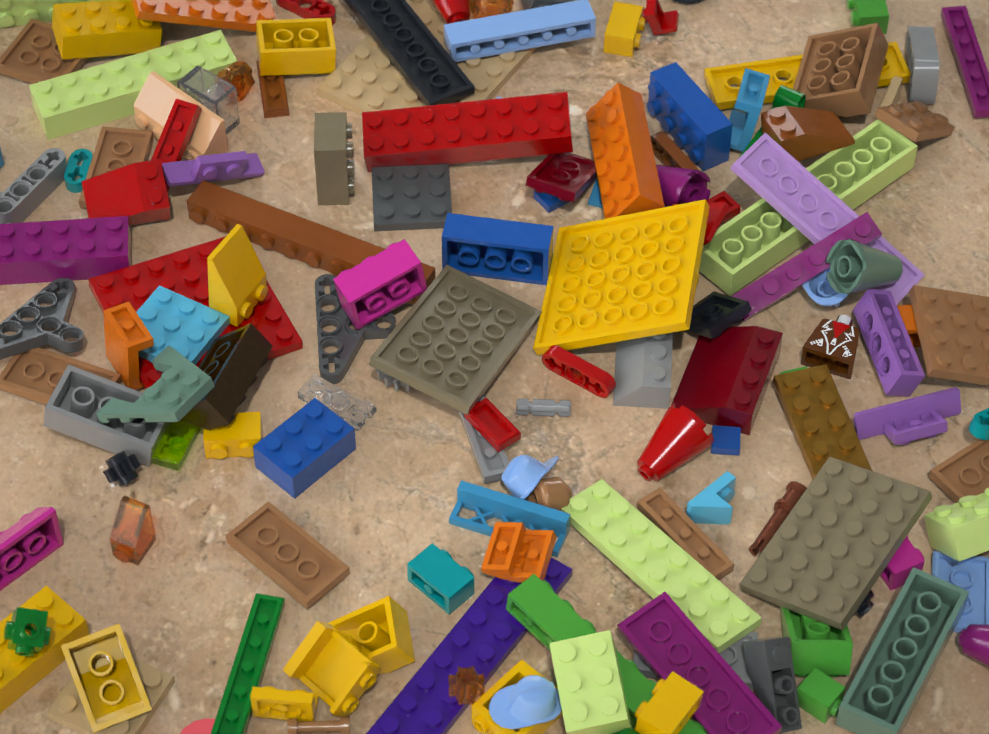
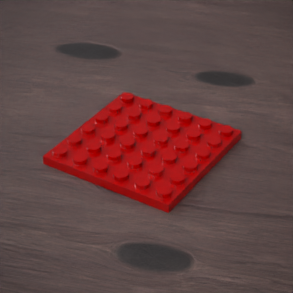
(188, 275)

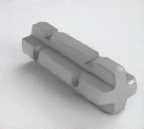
(543, 407)

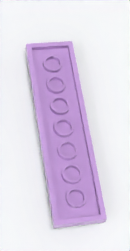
(808, 202)

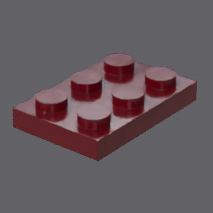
(563, 176)

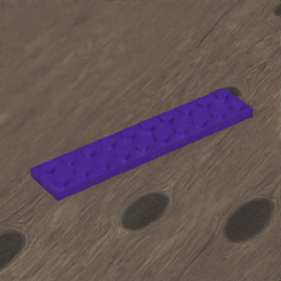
(479, 640)

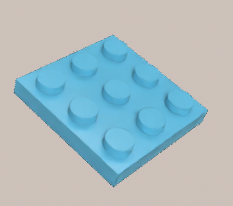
(180, 324)

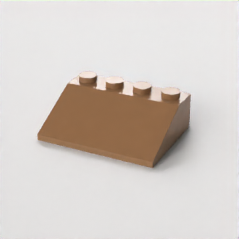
(842, 70)

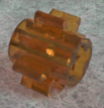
(466, 685)

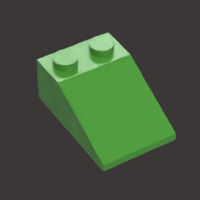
(816, 645)

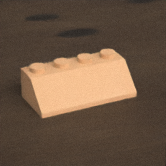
(154, 107)

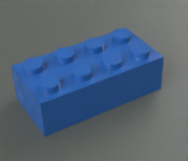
(689, 116)
(498, 248)

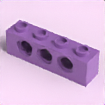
(888, 343)

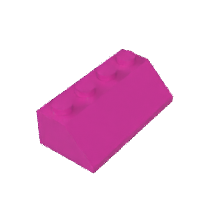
(28, 543)

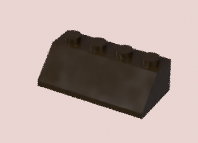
(233, 367)

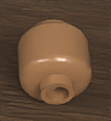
(551, 493)

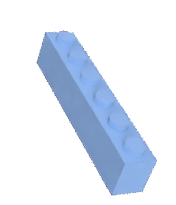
(519, 30)

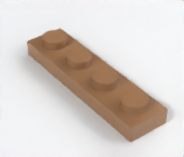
(683, 531)

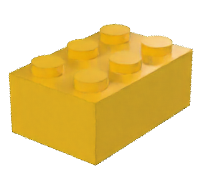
(295, 46)

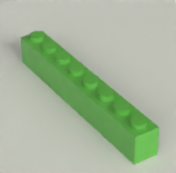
(555, 620)

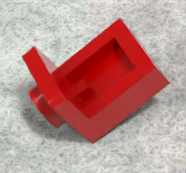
(660, 21)

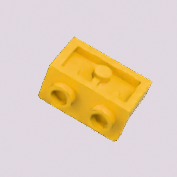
(283, 704)

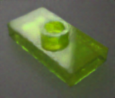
(175, 445)

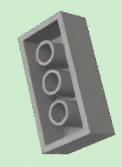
(74, 411)

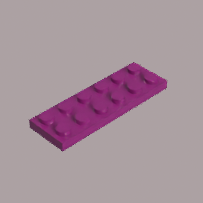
(673, 643)

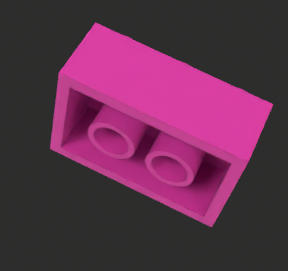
(380, 284)

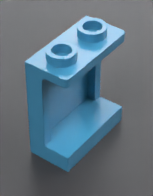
(750, 100)

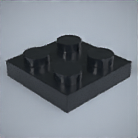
(716, 314)

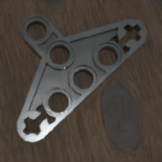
(31, 333)
(344, 338)

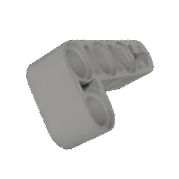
(923, 64)
(32, 186)

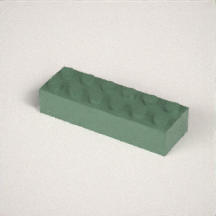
(902, 656)

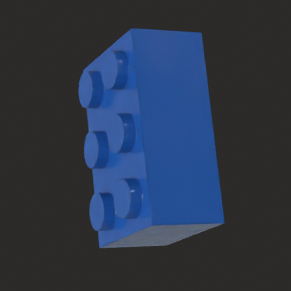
(304, 447)

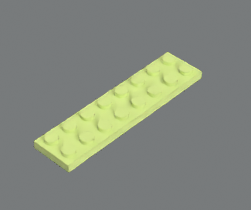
(660, 564)

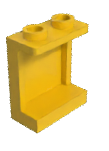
(333, 668)

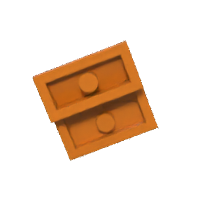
(518, 552)

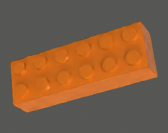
(623, 153)

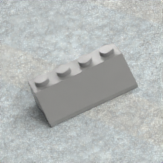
(644, 372)

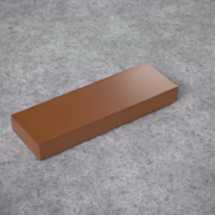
(273, 95)

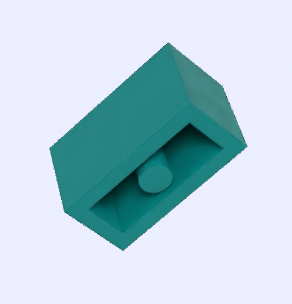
(441, 578)

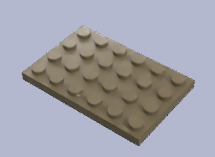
(455, 339)
(836, 542)

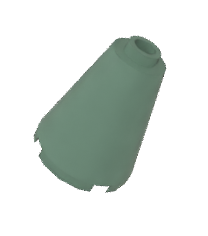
(861, 267)

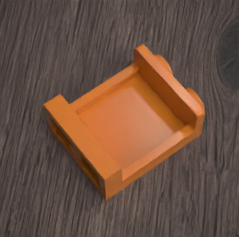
(123, 340)

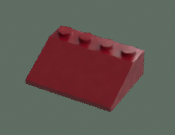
(730, 376)

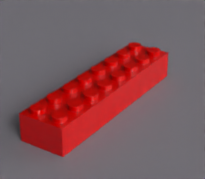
(468, 131)

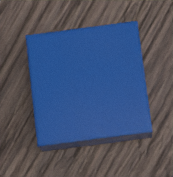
(726, 440)

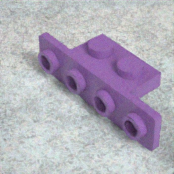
(213, 168)
(910, 418)

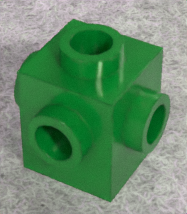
(34, 623)

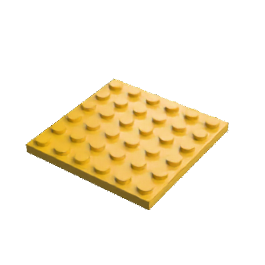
(623, 277)

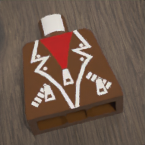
(833, 345)

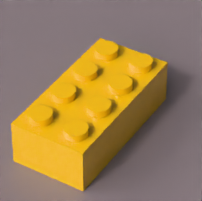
(102, 29)
(23, 672)

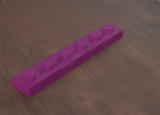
(968, 58)
(804, 266)

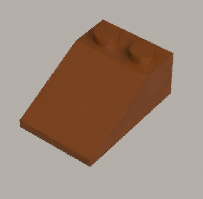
(805, 131)

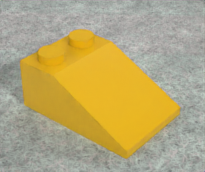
(235, 277)
(380, 633)
(106, 678)

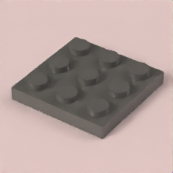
(411, 197)

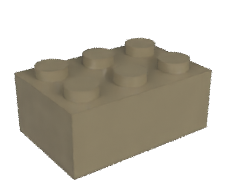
(332, 158)

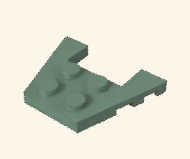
(167, 399)

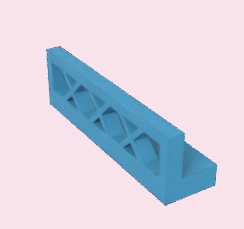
(494, 504)

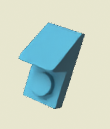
(712, 503)

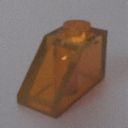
(132, 531)

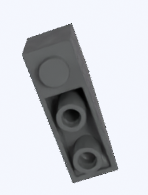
(773, 677)

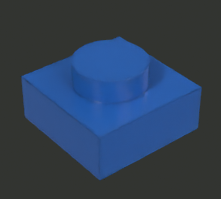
(548, 201)

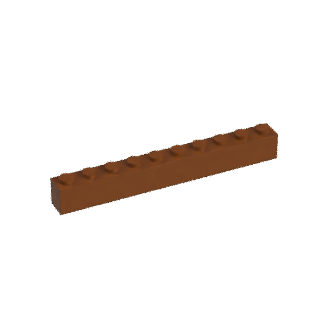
(283, 231)

